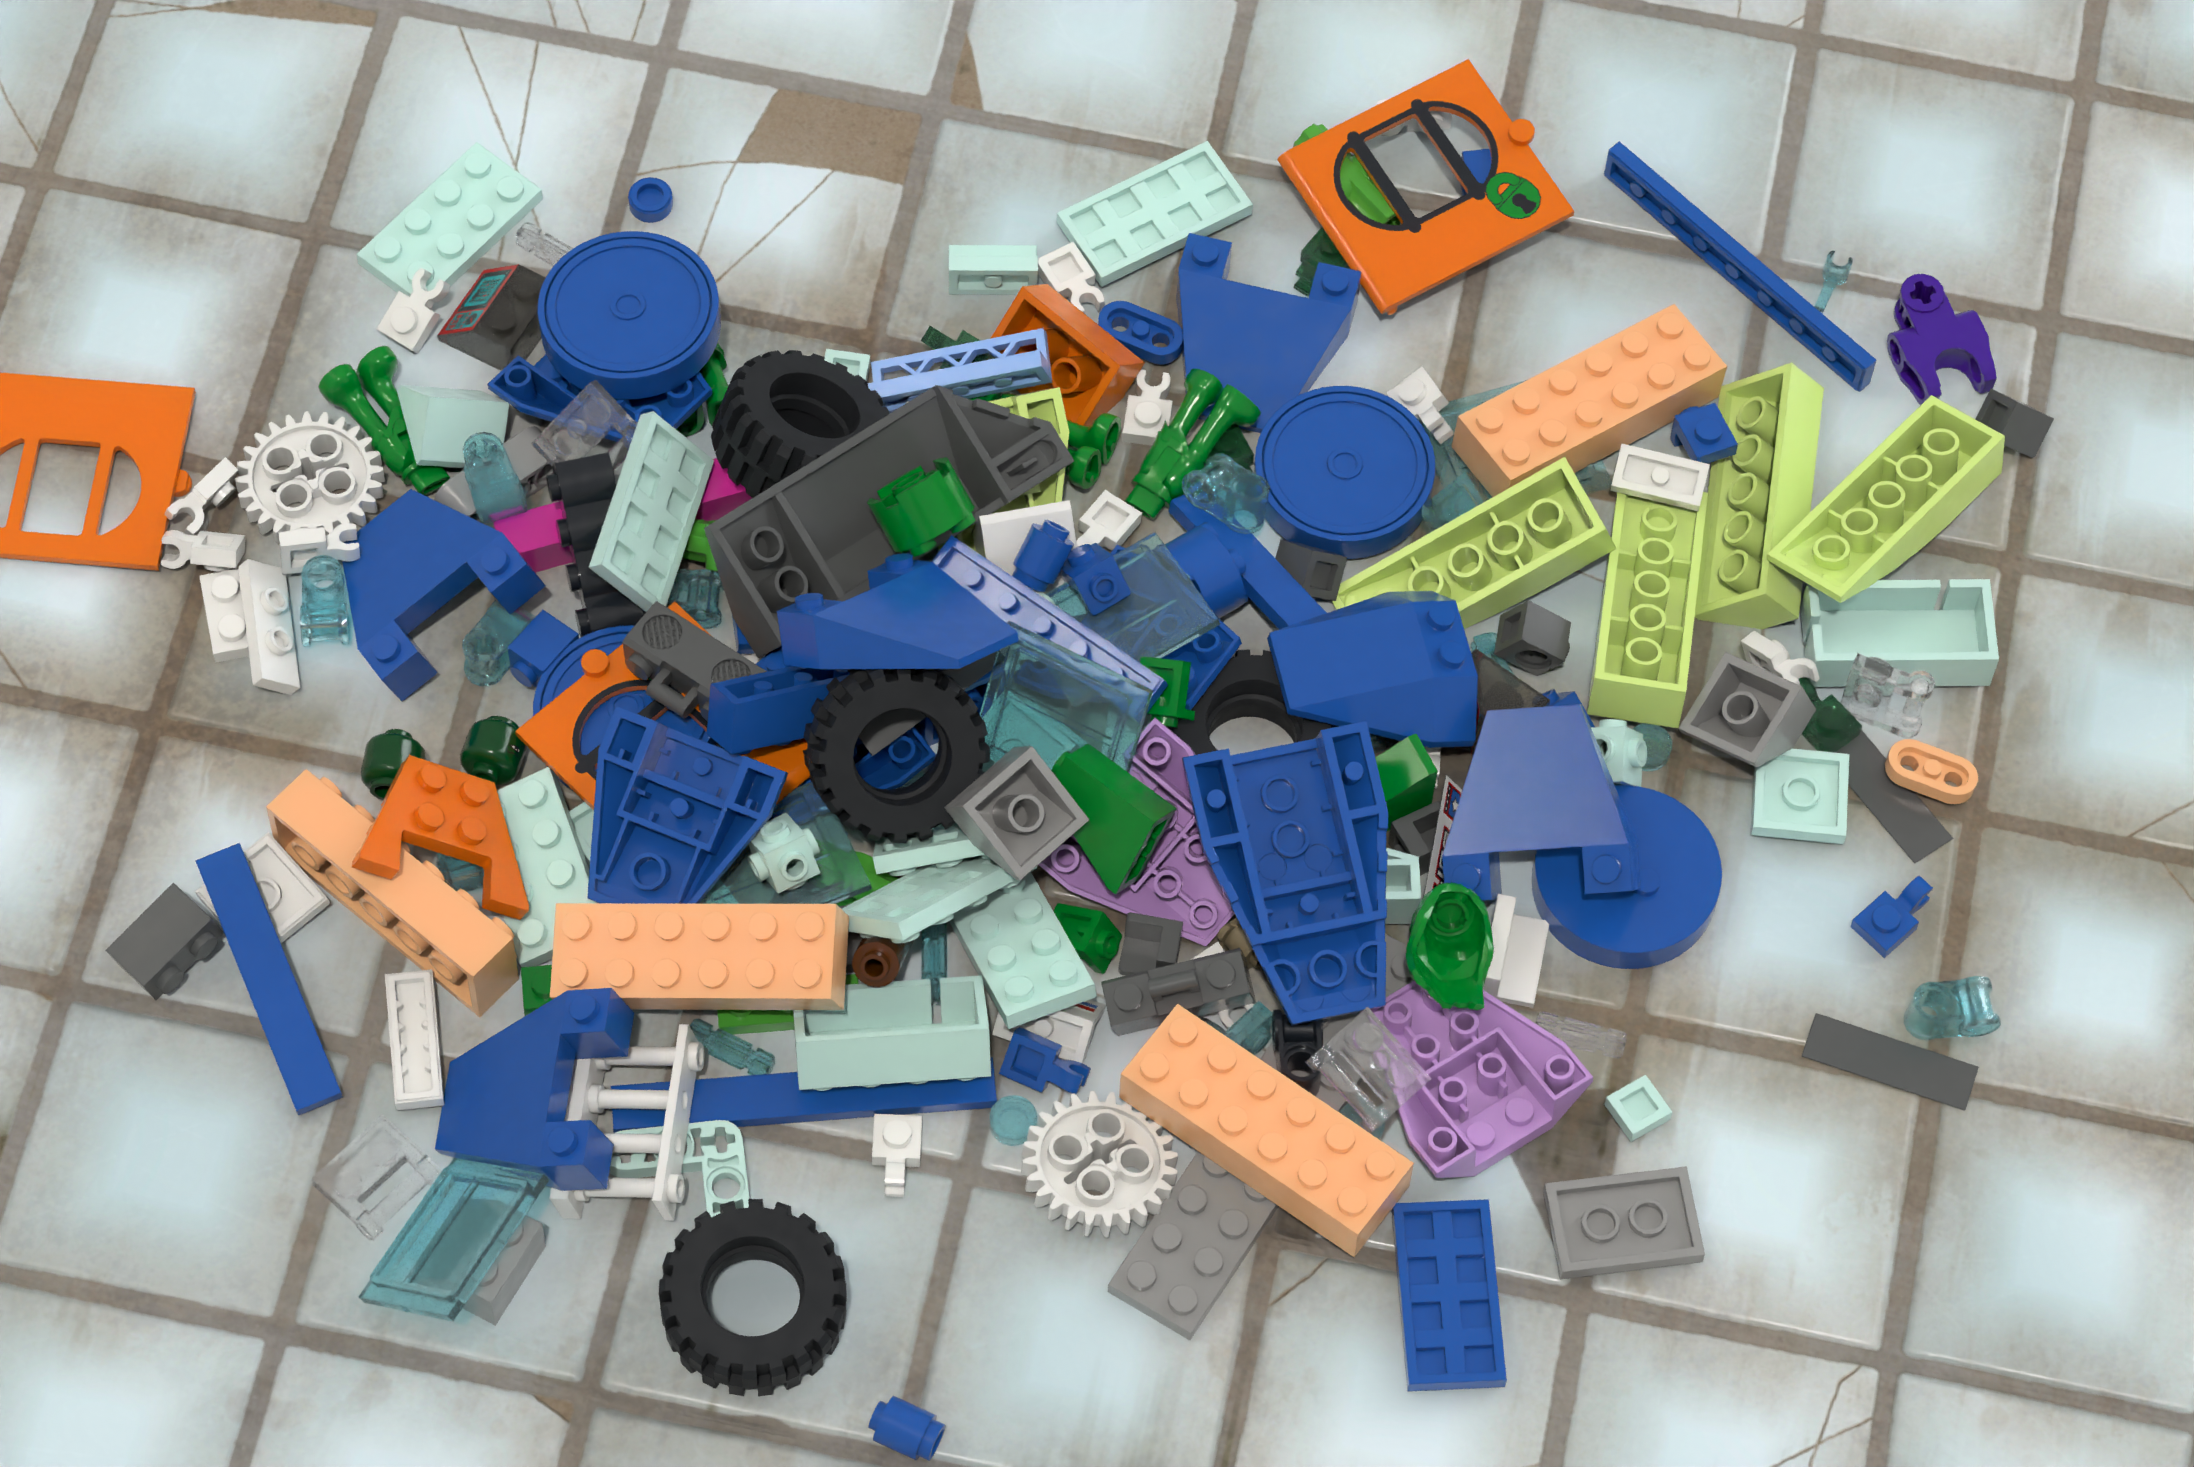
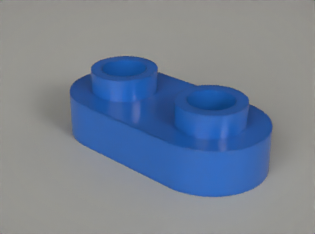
(1143, 331)

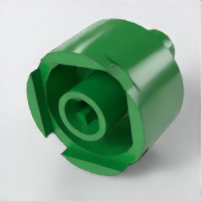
(922, 507)

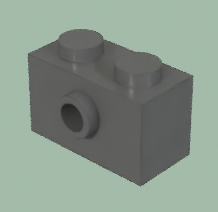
(165, 942)

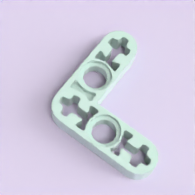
(712, 1164)

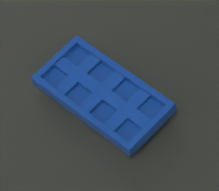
(1448, 1295)

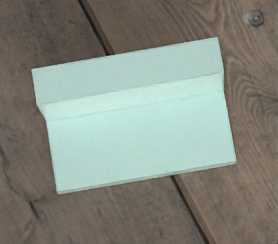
(992, 269)

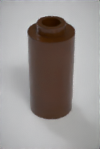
(879, 960)

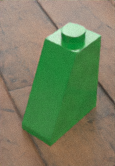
(1406, 777)
(1121, 811)

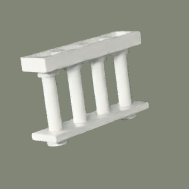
(589, 1098)

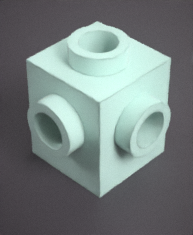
(1622, 751)
(783, 854)

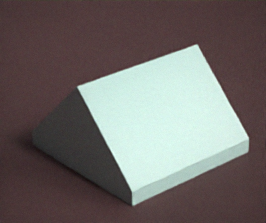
(445, 418)

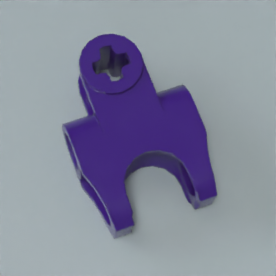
(1937, 339)

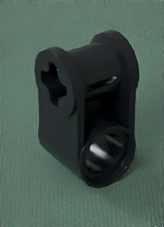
(1294, 1047)

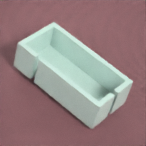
(1900, 626)
(890, 1036)

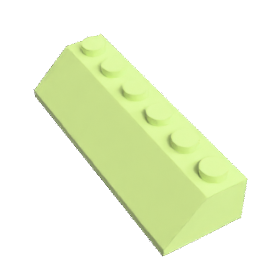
(1759, 498)

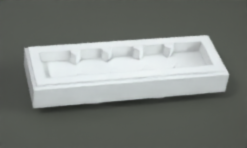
(269, 627)
(414, 1040)

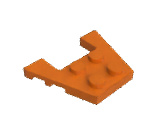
(452, 817)

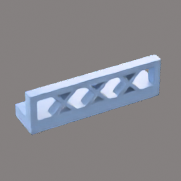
(966, 378)

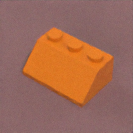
(1083, 357)

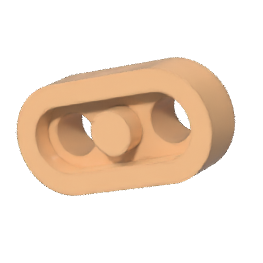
(1931, 771)

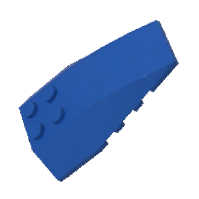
(1302, 864)

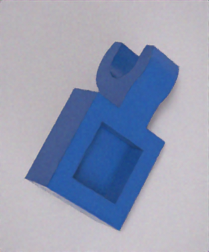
(1890, 921)
(1035, 1063)

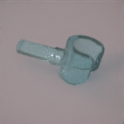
(1833, 276)
(1486, 644)

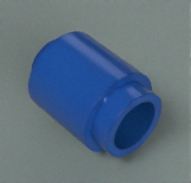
(1042, 555)
(906, 1428)

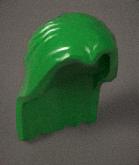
(1451, 946)

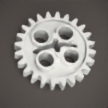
(299, 448)
(1098, 1164)

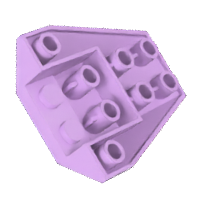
(1178, 875)
(1491, 1081)

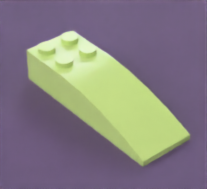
(1893, 501)
(1497, 549)
(1647, 612)

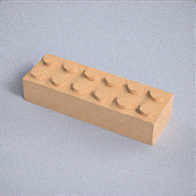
(1591, 402)
(412, 910)
(704, 954)
(1265, 1130)

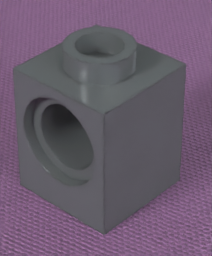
(1532, 638)

